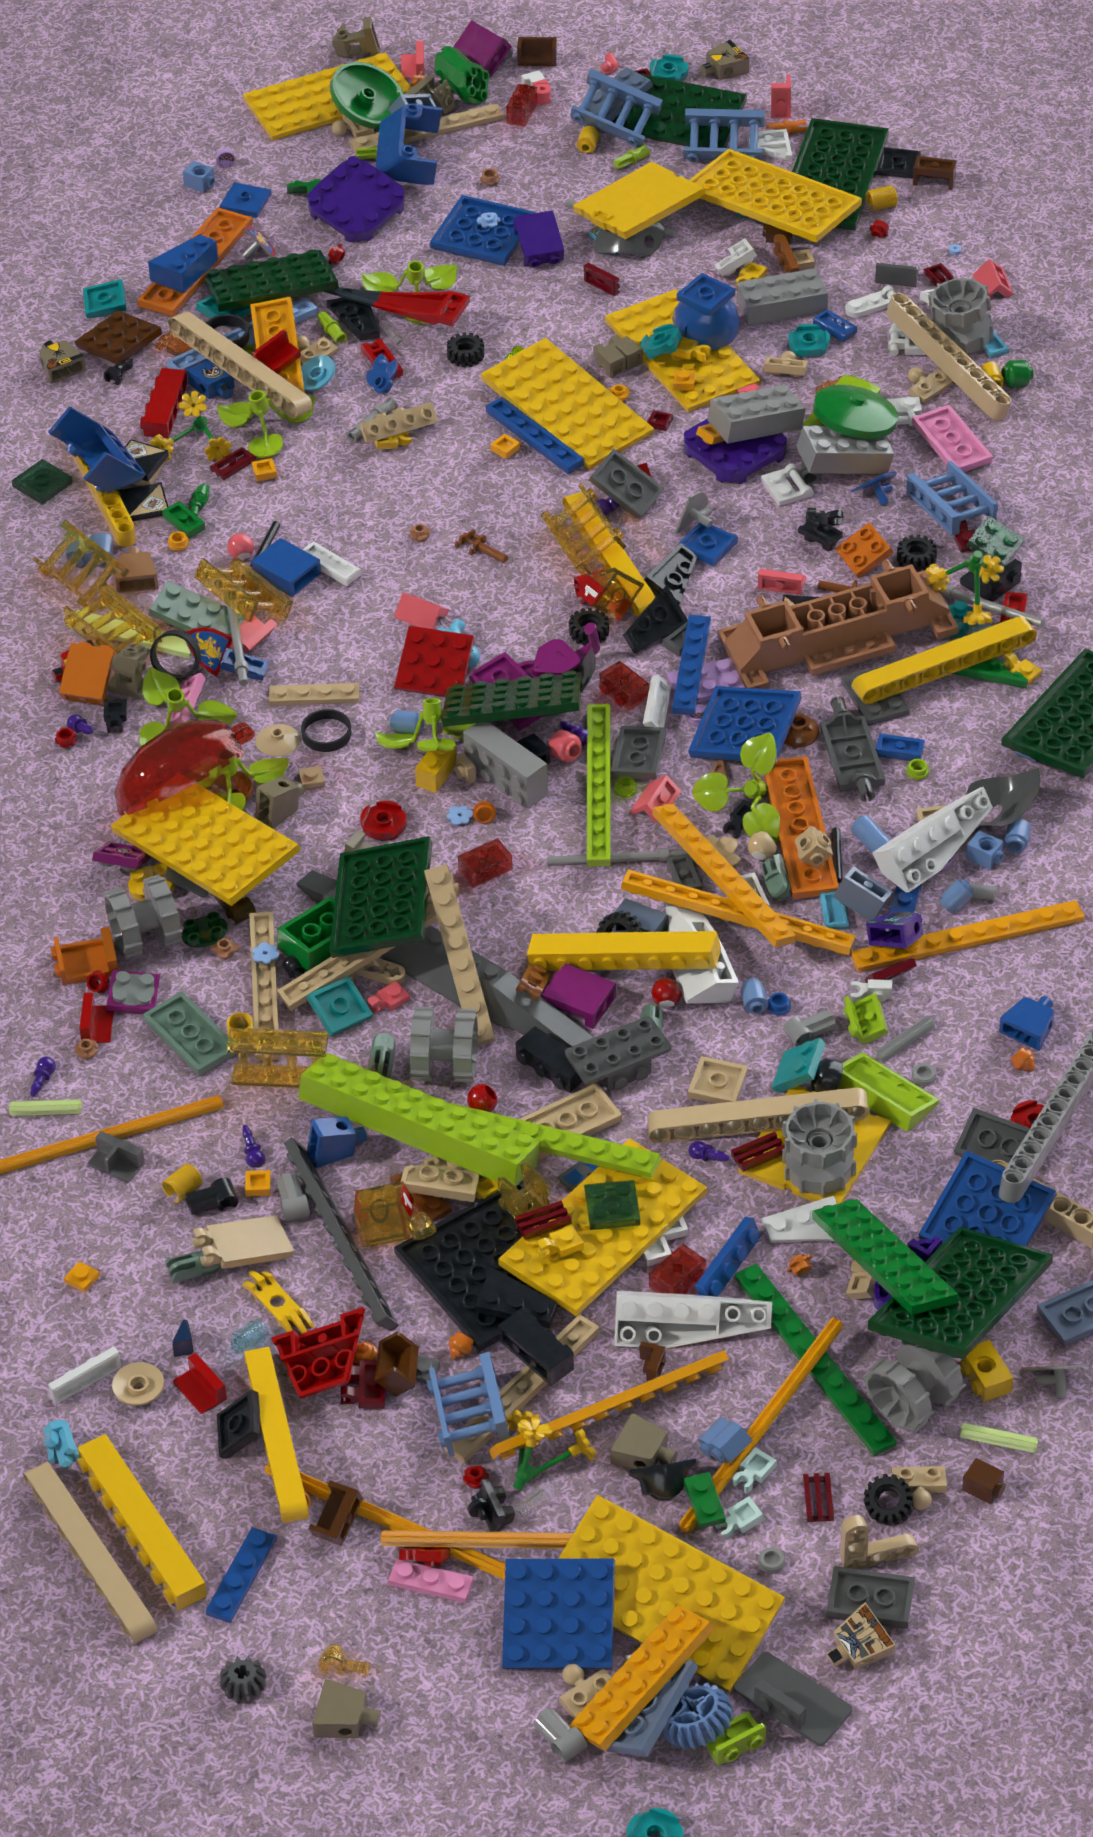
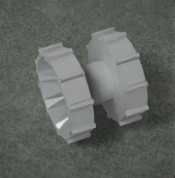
(961, 312)
(130, 920)
(453, 1045)
(819, 1148)
(911, 1383)

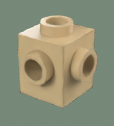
(813, 847)

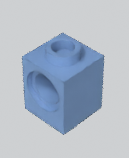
(198, 177)
(985, 850)

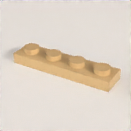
(314, 694)

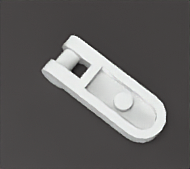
(870, 303)

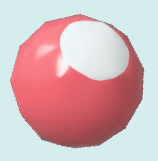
(240, 546)

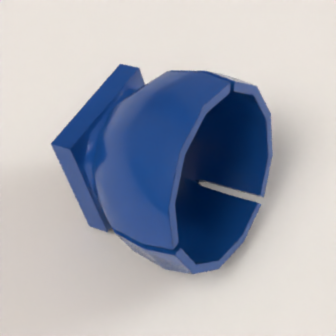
(707, 312)

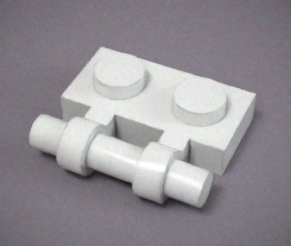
(896, 343)
(906, 409)

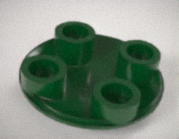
(204, 930)

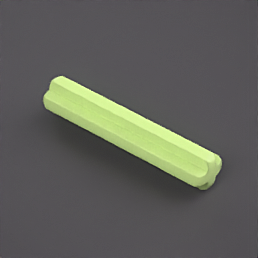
(45, 1107)
(999, 1437)

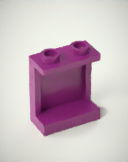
(482, 47)
(580, 993)

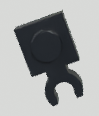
(115, 713)
(737, 819)

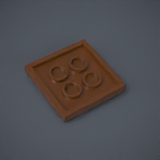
(118, 337)

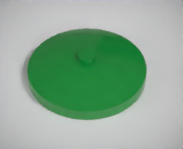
(364, 93)
(855, 411)

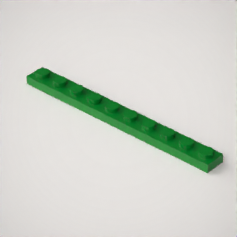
(825, 1372)

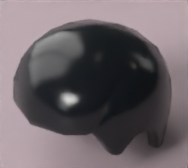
(827, 1075)

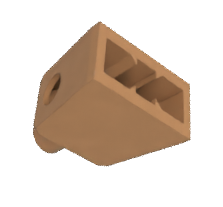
(141, 572)

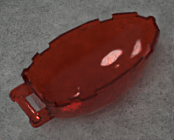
(177, 761)

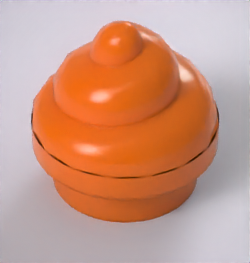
(484, 812)
(1023, 1060)
(460, 1345)
(365, 1351)

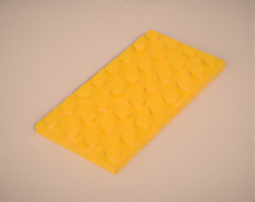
(307, 100)
(775, 195)
(716, 377)
(567, 402)
(207, 841)
(608, 1252)
(661, 1572)

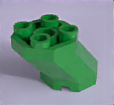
(463, 76)

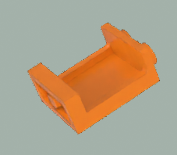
(87, 673)
(82, 958)

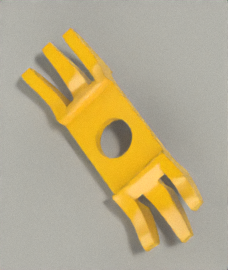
(282, 1314)

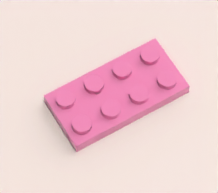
(952, 438)

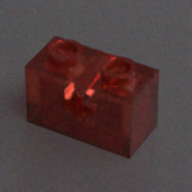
(521, 105)
(623, 685)
(485, 862)
(677, 1271)

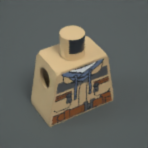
(861, 1640)

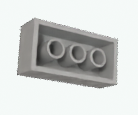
(782, 296)
(756, 413)
(837, 453)
(506, 763)

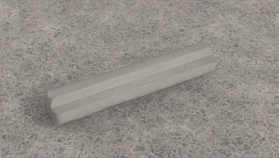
(905, 1038)

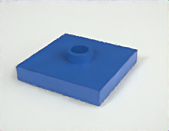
(246, 199)
(709, 543)

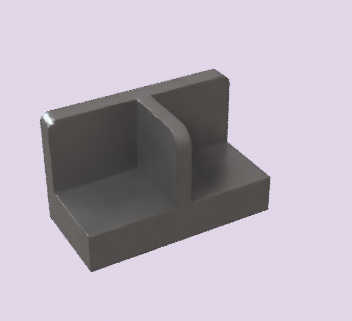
(117, 1157)

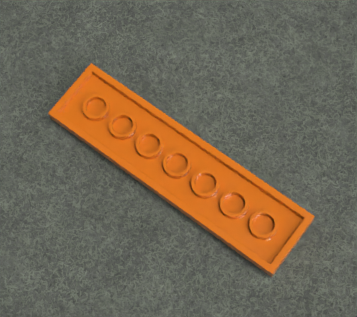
(222, 226)
(795, 798)

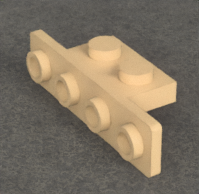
(398, 422)

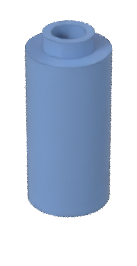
(869, 833)

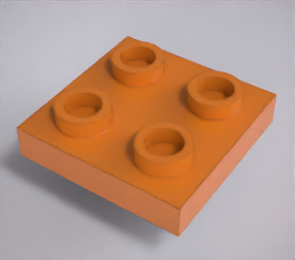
(864, 550)

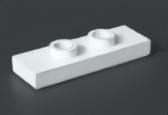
(333, 564)
(657, 703)
(84, 1375)

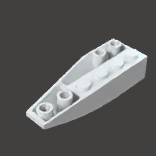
(932, 841)
(701, 984)
(684, 1318)

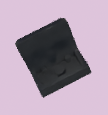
(993, 590)

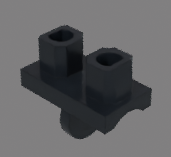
(821, 532)
(488, 1508)

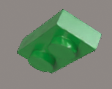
(183, 519)
(704, 1500)

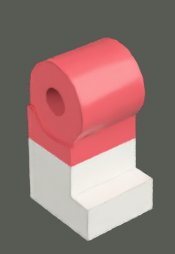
(543, 88)

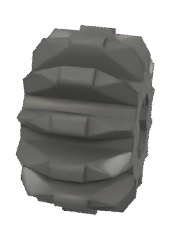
(242, 1679)

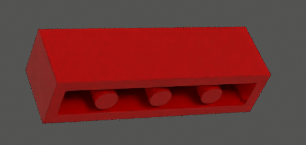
(164, 402)

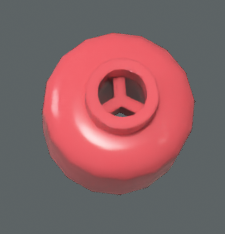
(564, 746)

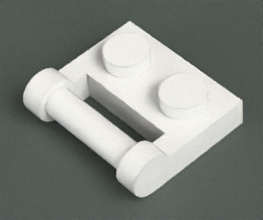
(782, 490)

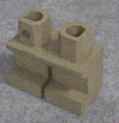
(618, 355)

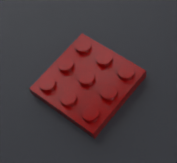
(433, 661)

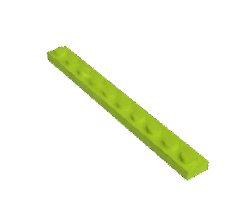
(598, 786)
(581, 1147)

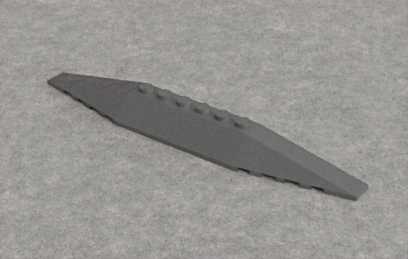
(429, 965)

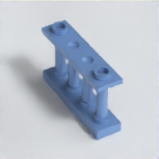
(623, 91)
(715, 119)
(943, 511)
(488, 1389)

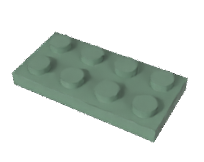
(190, 610)
(189, 1033)

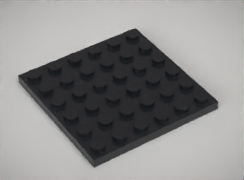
(458, 1259)

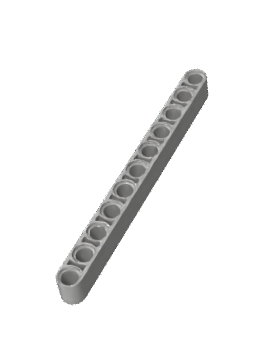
(1048, 1125)

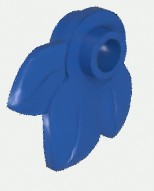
(382, 373)

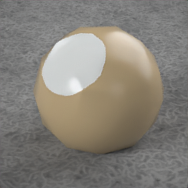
(761, 846)

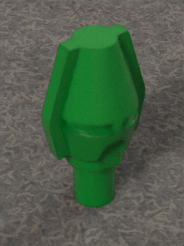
(199, 498)

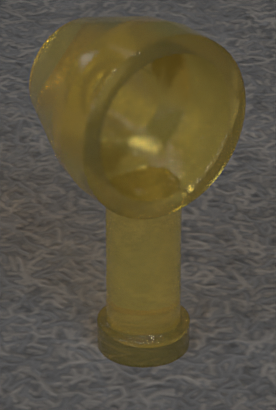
(421, 1226)
(335, 1656)

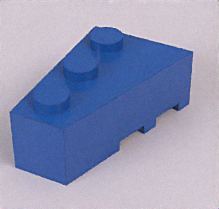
(184, 263)

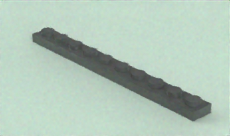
(343, 1239)

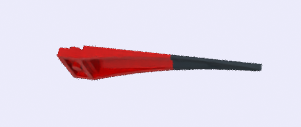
(428, 307)

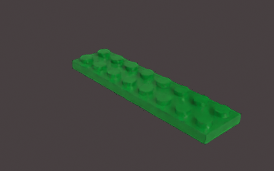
(884, 1256)

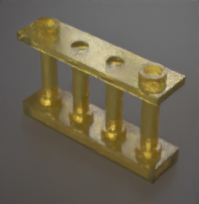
(564, 535)
(85, 546)
(243, 589)
(120, 609)
(269, 1043)

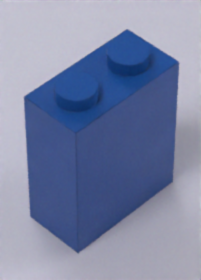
(287, 566)

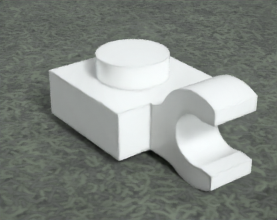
(882, 988)

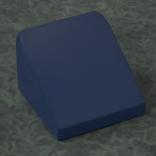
(182, 1341)

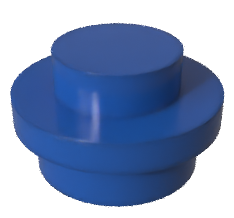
(779, 1004)

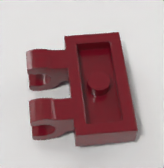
(369, 1393)

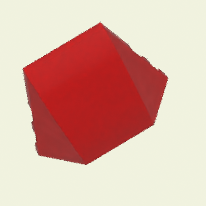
(321, 1356)

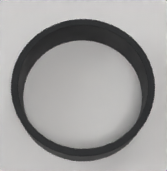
(233, 320)
(189, 639)
(326, 746)

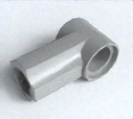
(806, 1029)
(292, 1200)
(563, 1740)

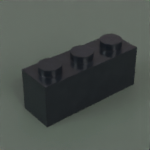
(547, 1059)
(536, 1347)

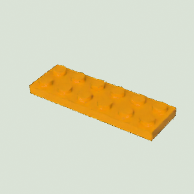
(270, 319)
(642, 1677)

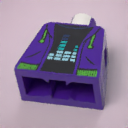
(902, 926)

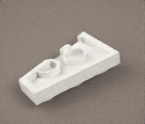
(797, 1224)

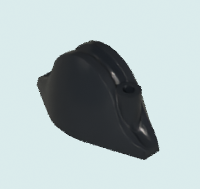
(664, 1480)

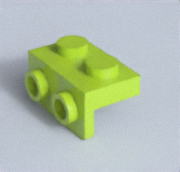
(865, 1018)
(741, 1737)

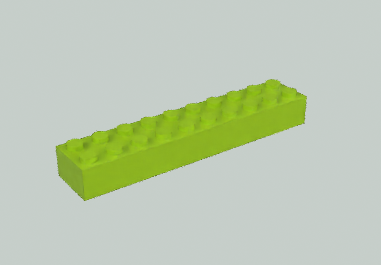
(418, 1119)

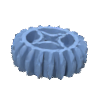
(699, 1717)

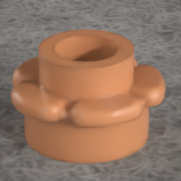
(490, 176)
(420, 532)
(86, 1053)

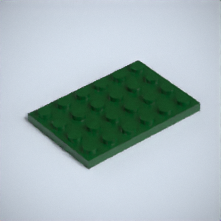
(677, 96)
(270, 280)
(512, 698)
(381, 897)

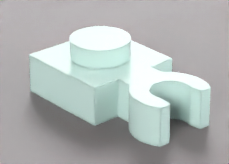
(754, 1467)
(742, 1517)

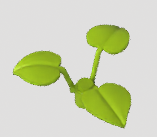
(439, 278)
(237, 415)
(162, 688)
(431, 714)
(261, 771)
(712, 789)

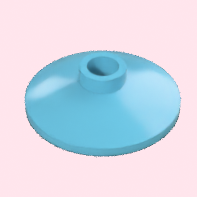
(317, 372)

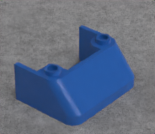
(402, 160)
(100, 448)

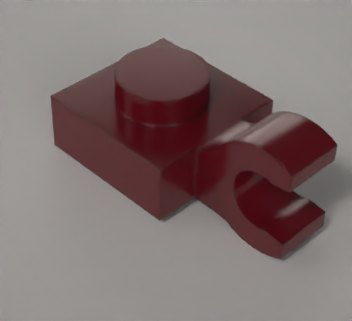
(963, 537)

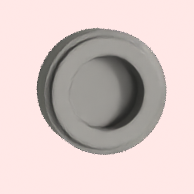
(924, 1074)
(771, 1560)

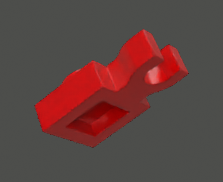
(430, 1555)

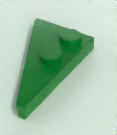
(994, 671)

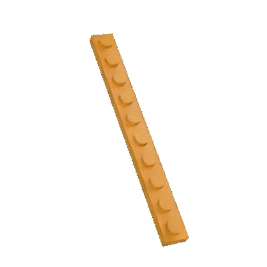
(724, 875)
(726, 910)
(970, 935)
(621, 1402)

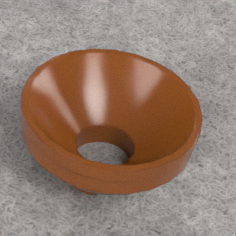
(802, 735)
(239, 784)

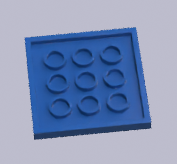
(465, 237)
(741, 714)
(974, 1203)
(558, 1613)

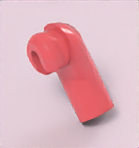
(611, 64)

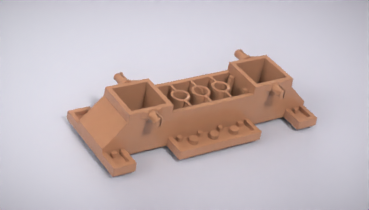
(836, 627)

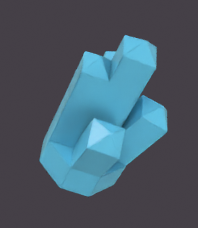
(60, 1443)

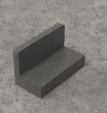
(896, 275)

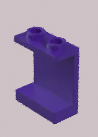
(539, 238)

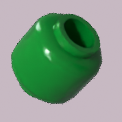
(1017, 373)

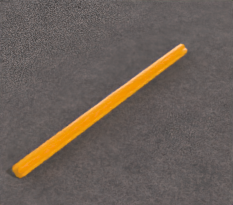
(119, 1131)
(771, 1411)
(396, 1522)
(475, 1539)

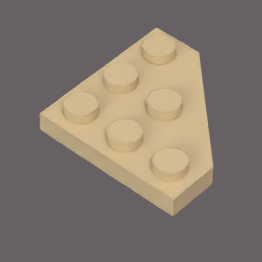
(441, 1179)

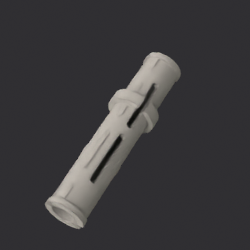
(388, 406)

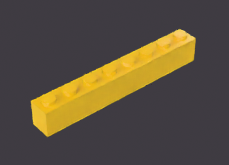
(626, 950)
(141, 1522)

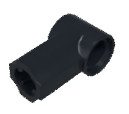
(219, 1196)

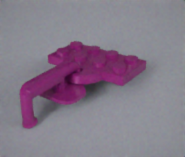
(551, 658)

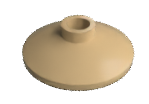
(278, 740)
(137, 1375)

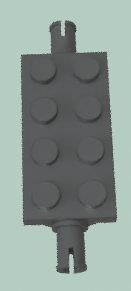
(852, 751)

